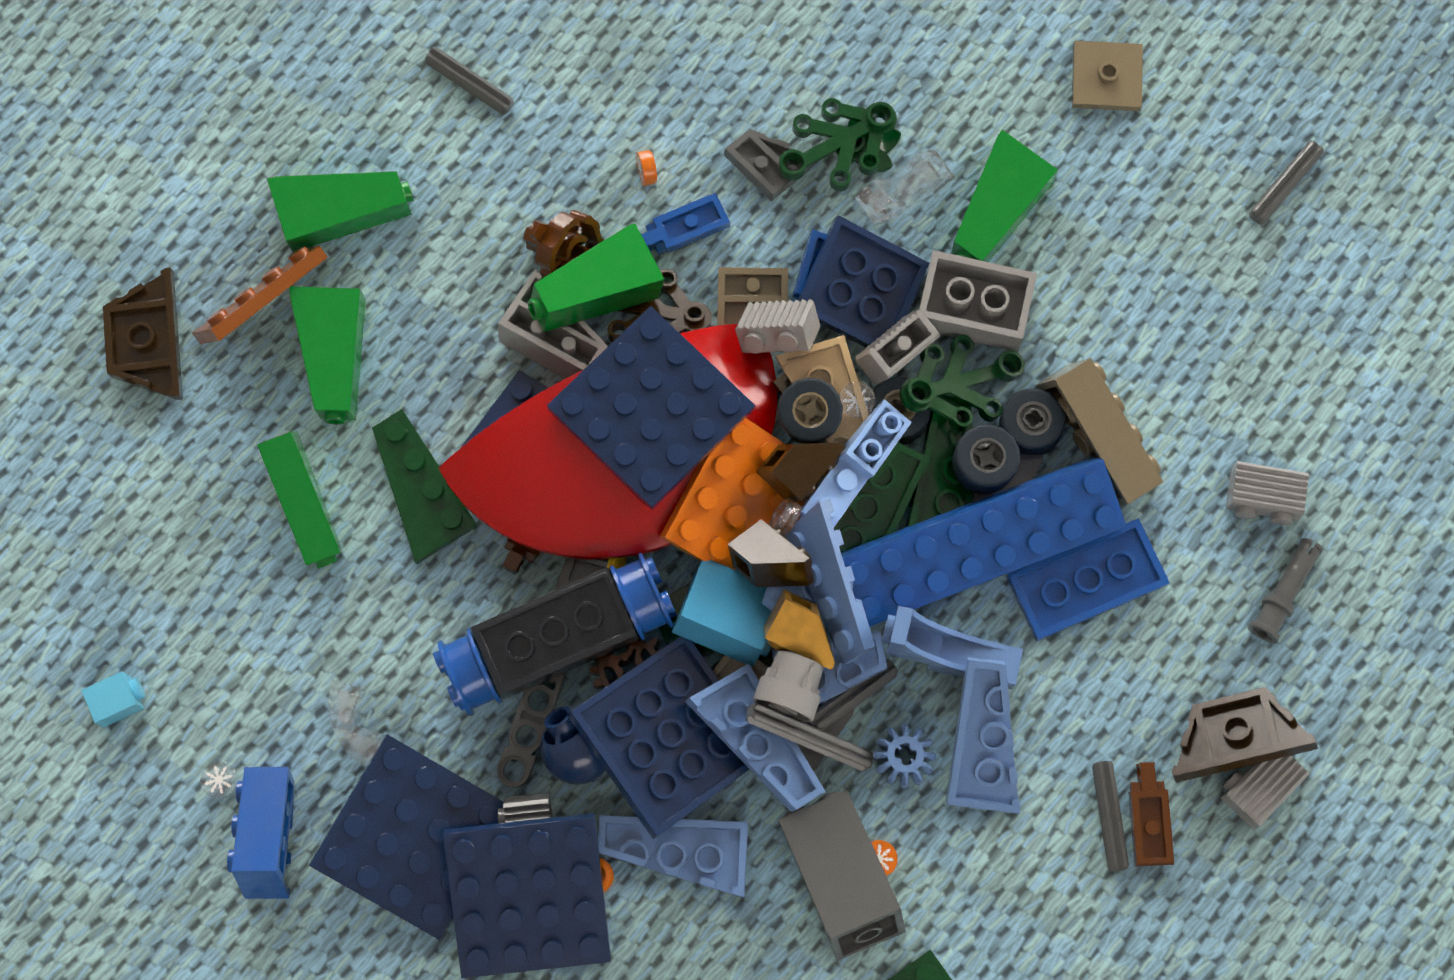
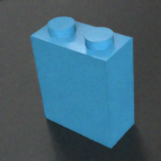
(724, 613)

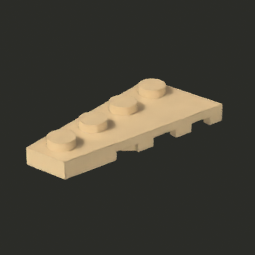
(832, 364)

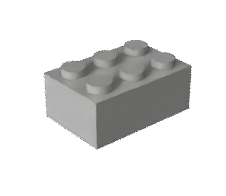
(978, 300)

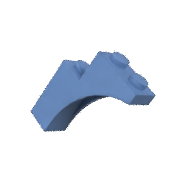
(943, 648)

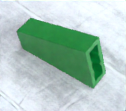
(1003, 197)
(336, 205)
(598, 282)
(331, 345)
(301, 498)

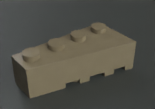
(1103, 428)

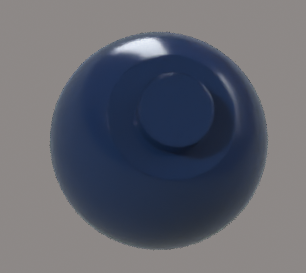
(566, 751)

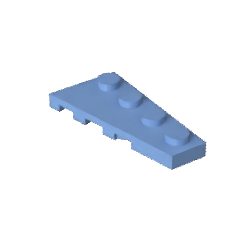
(690, 850)

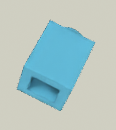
(114, 698)

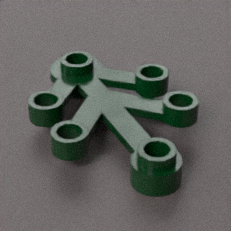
(841, 139)
(957, 384)

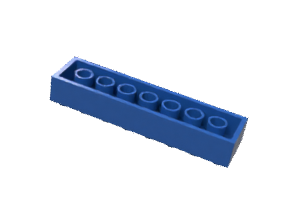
(984, 539)

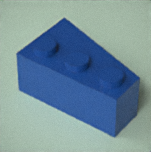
(262, 832)

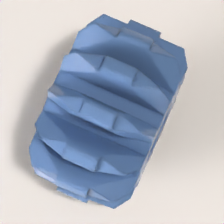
(913, 747)

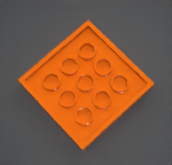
(725, 496)

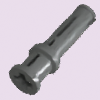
(1278, 605)

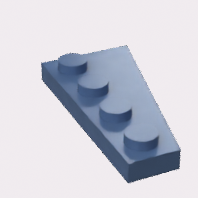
(833, 582)
(983, 753)
(769, 756)

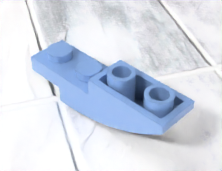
(859, 460)

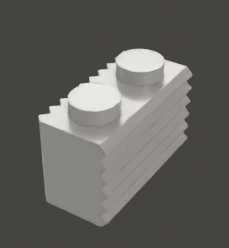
(778, 326)
(897, 346)
(1267, 492)
(1262, 788)

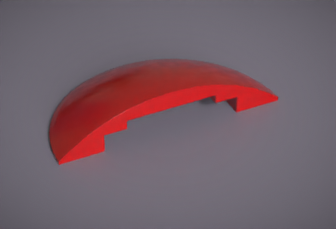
(556, 496)

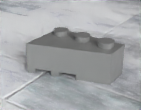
(559, 350)

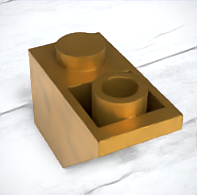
(798, 628)

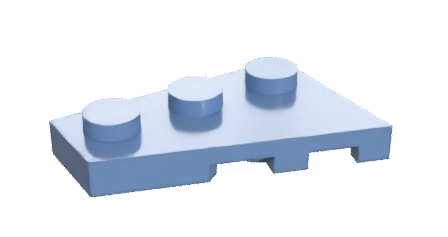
(848, 675)

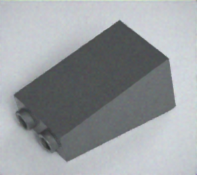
(842, 874)

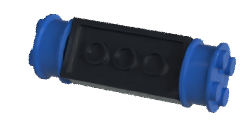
(554, 634)

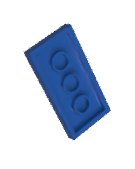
(1087, 580)

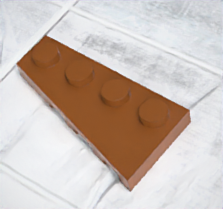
(254, 299)

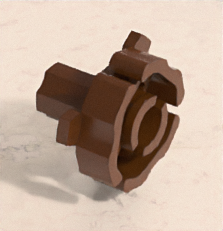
(561, 239)

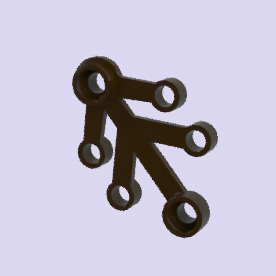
(678, 315)

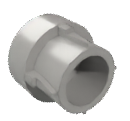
(791, 686)

